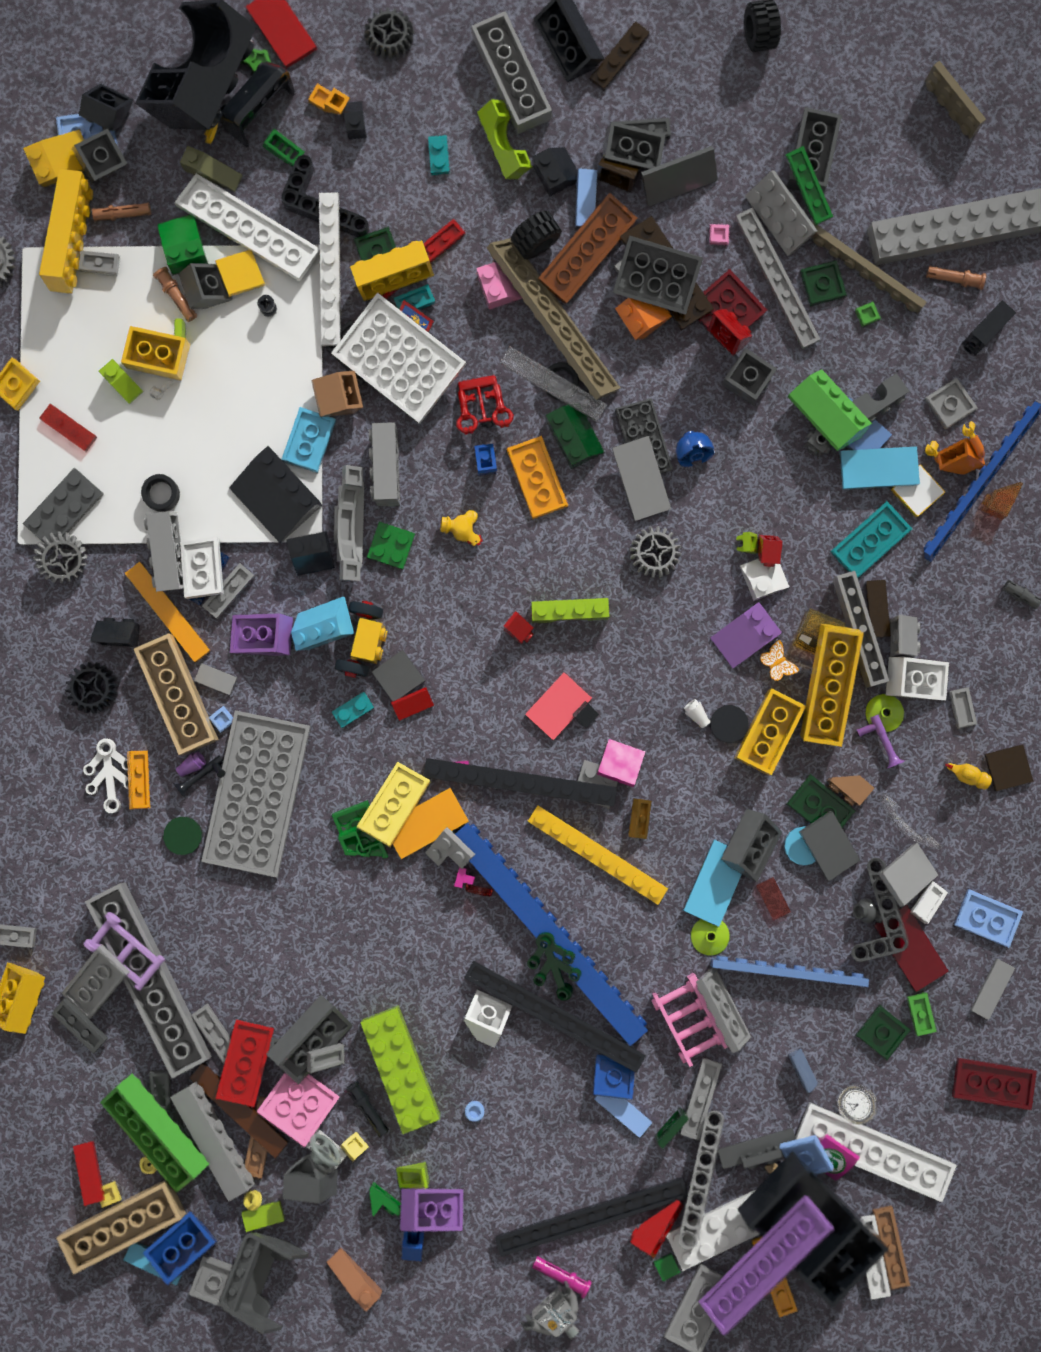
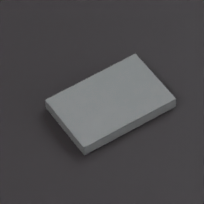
(908, 874)

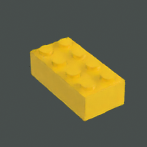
(392, 270)
(770, 732)

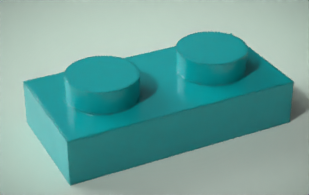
(438, 155)
(420, 298)
(353, 709)

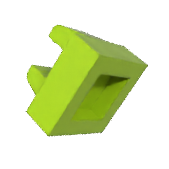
(750, 542)

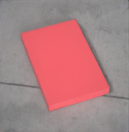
(557, 705)

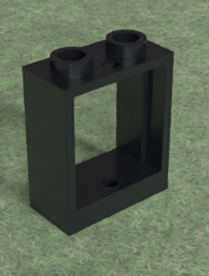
(988, 328)

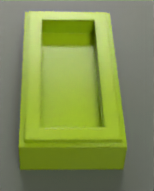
(263, 1216)

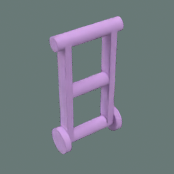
(113, 921)

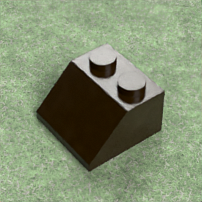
(617, 174)

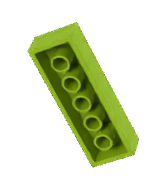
(400, 1069)

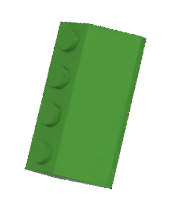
(829, 410)

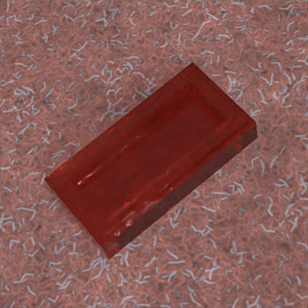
(773, 898)

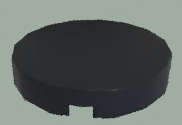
(729, 723)

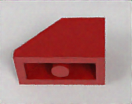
(769, 550)
(518, 628)

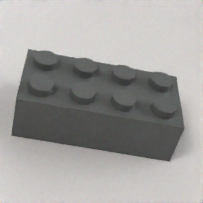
(818, 135)

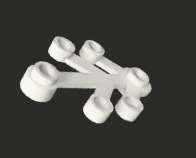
(107, 772)

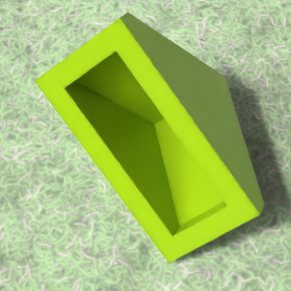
(413, 1176)

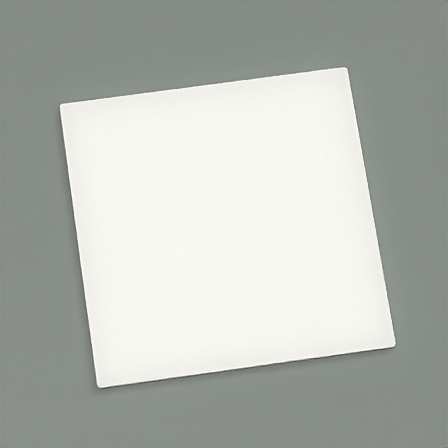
(234, 398)

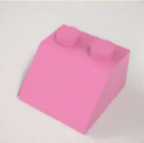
(496, 286)

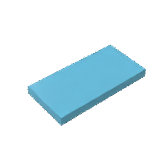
(879, 468)
(713, 887)

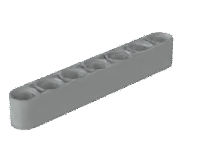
(696, 1188)

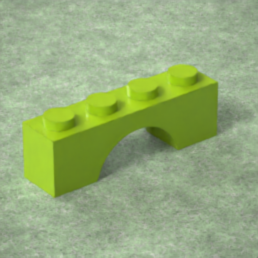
(494, 118)
(570, 610)

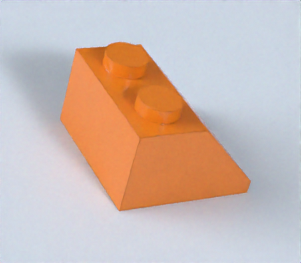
(642, 317)

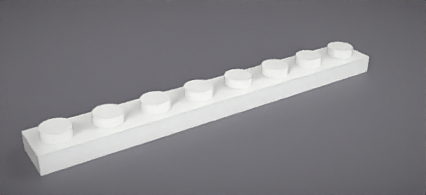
(330, 269)

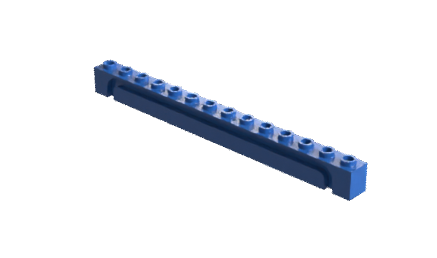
(531, 913)

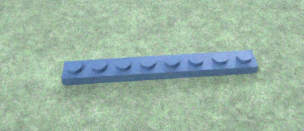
(798, 971)

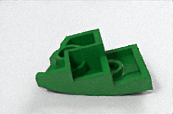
(354, 840)

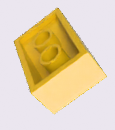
(53, 154)

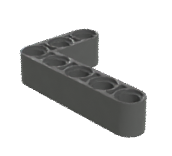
(886, 915)

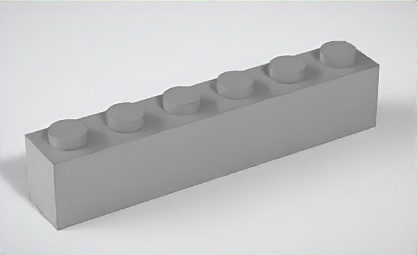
(857, 617)
(213, 1141)

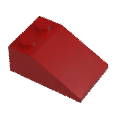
(729, 331)

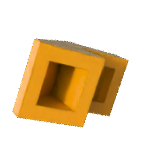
(328, 101)

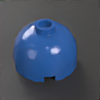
(694, 447)

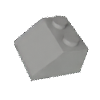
(904, 636)

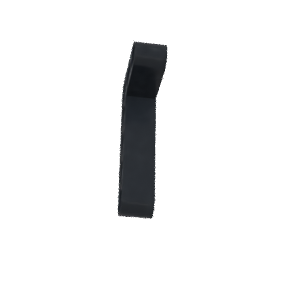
(303, 199)

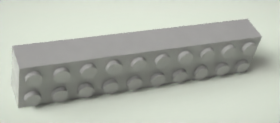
(955, 227)
(160, 998)

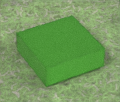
(867, 314)

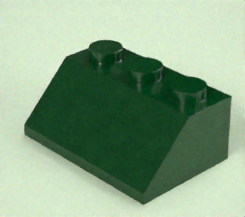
(574, 435)

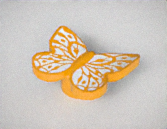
(777, 662)

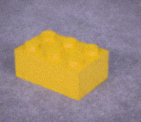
(155, 353)

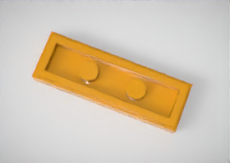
(138, 779)

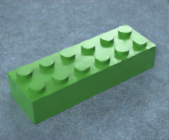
(154, 1133)

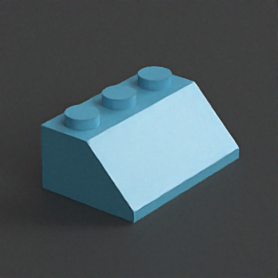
(322, 625)

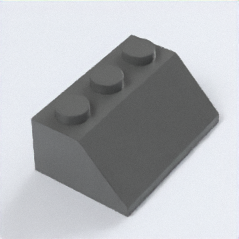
(633, 146)
(752, 844)

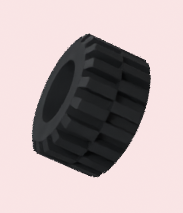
(762, 25)
(536, 235)

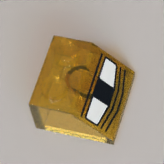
(809, 630)

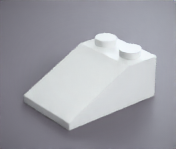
(917, 678)

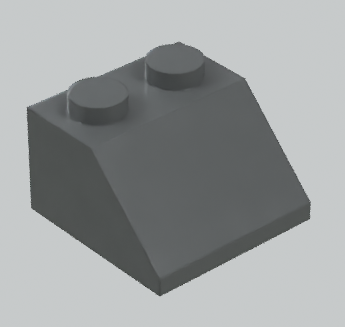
(203, 286)

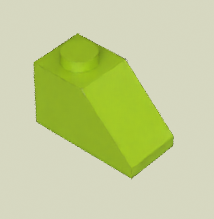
(120, 381)

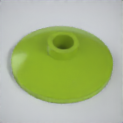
(892, 704)
(703, 944)

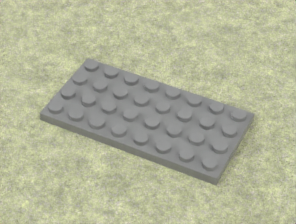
(256, 794)

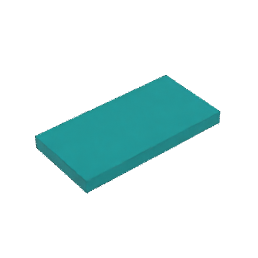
(871, 539)

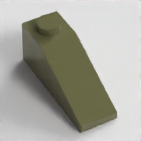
(198, 162)

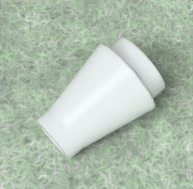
(696, 712)

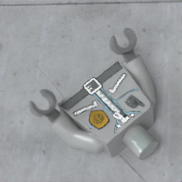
(555, 1314)

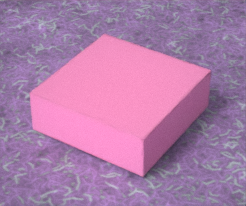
(719, 234)

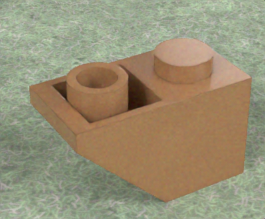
(852, 787)

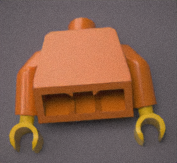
(961, 456)

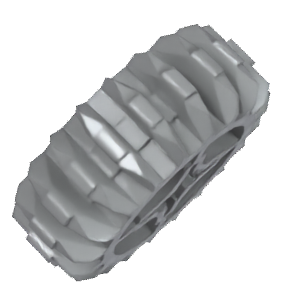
(52, 560)
(657, 560)

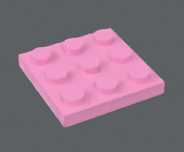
(298, 1108)

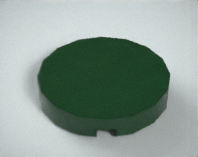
(182, 835)

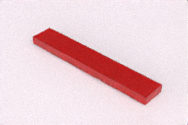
(439, 243)

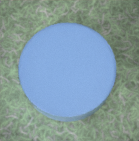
(474, 1111)

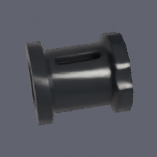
(262, 303)

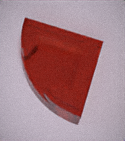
(479, 890)

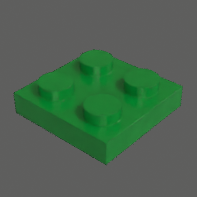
(391, 545)

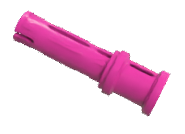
(556, 1273)

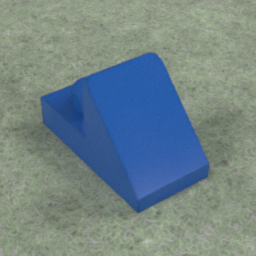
(485, 459)

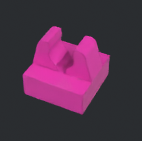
(462, 878)

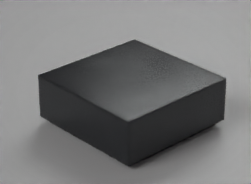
(585, 714)

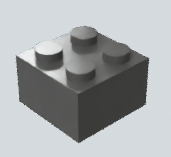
(99, 156)
(749, 376)

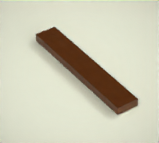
(242, 1114)

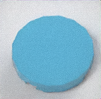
(796, 848)

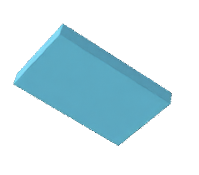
(308, 440)

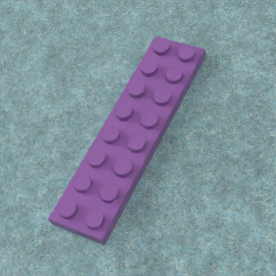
(766, 1265)

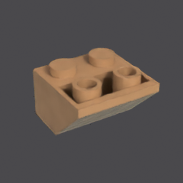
(337, 394)

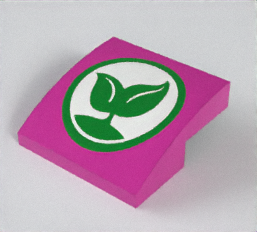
(839, 1155)

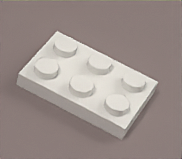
(201, 567)

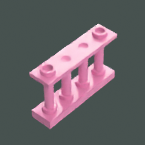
(700, 1003)

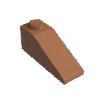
(354, 1279)

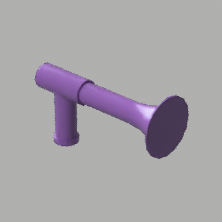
(878, 726)

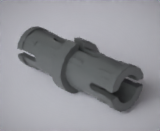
(1022, 594)

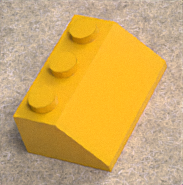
(18, 997)

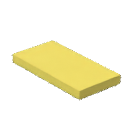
(393, 804)

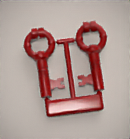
(478, 383)

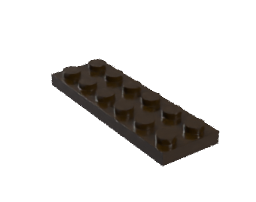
(699, 304)

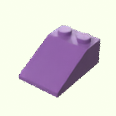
(261, 634)
(745, 635)
(431, 1210)

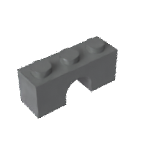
(891, 392)

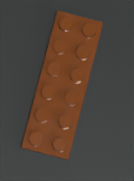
(587, 248)

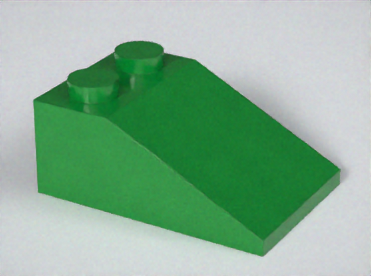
(181, 243)

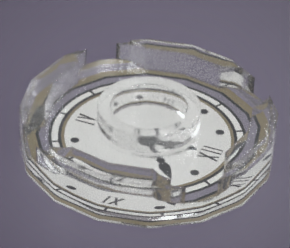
(857, 1104)

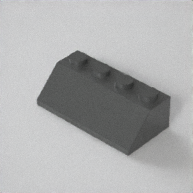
(316, 1029)

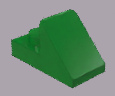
(381, 1197)

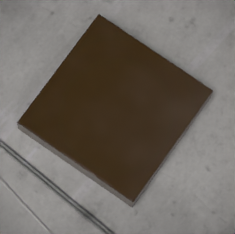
(1008, 767)

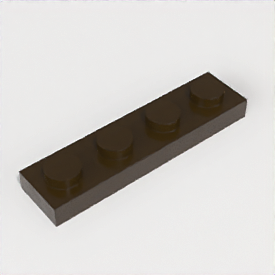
(619, 55)

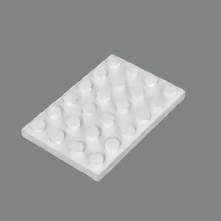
(399, 358)

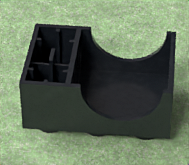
(193, 91)
(839, 1258)

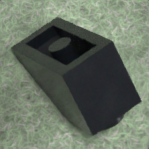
(355, 120)

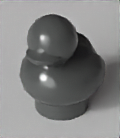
(867, 911)

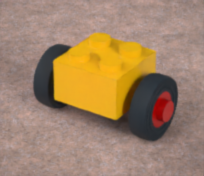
(367, 640)

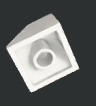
(762, 579)
(487, 1017)

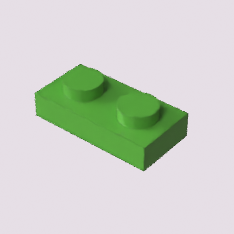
(921, 1014)

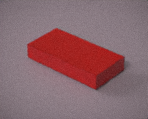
(412, 703)

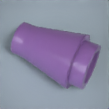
(192, 763)

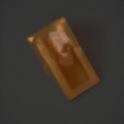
(1001, 500)

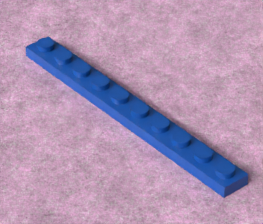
(985, 476)

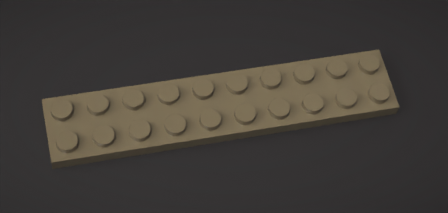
(554, 319)

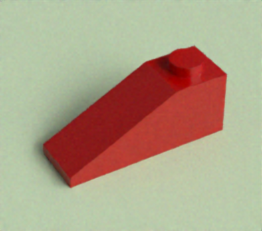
(654, 1231)

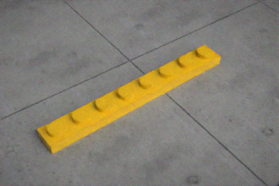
(597, 855)

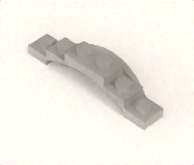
(349, 523)

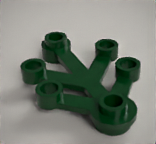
(554, 964)

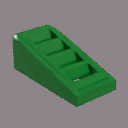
(279, 153)

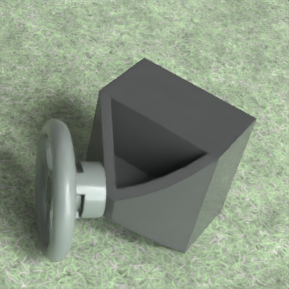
(313, 1176)

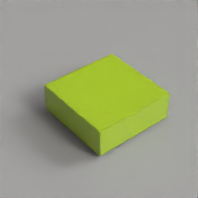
(179, 327)

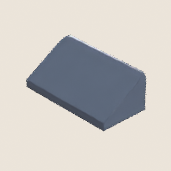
(803, 1070)

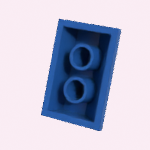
(180, 1247)

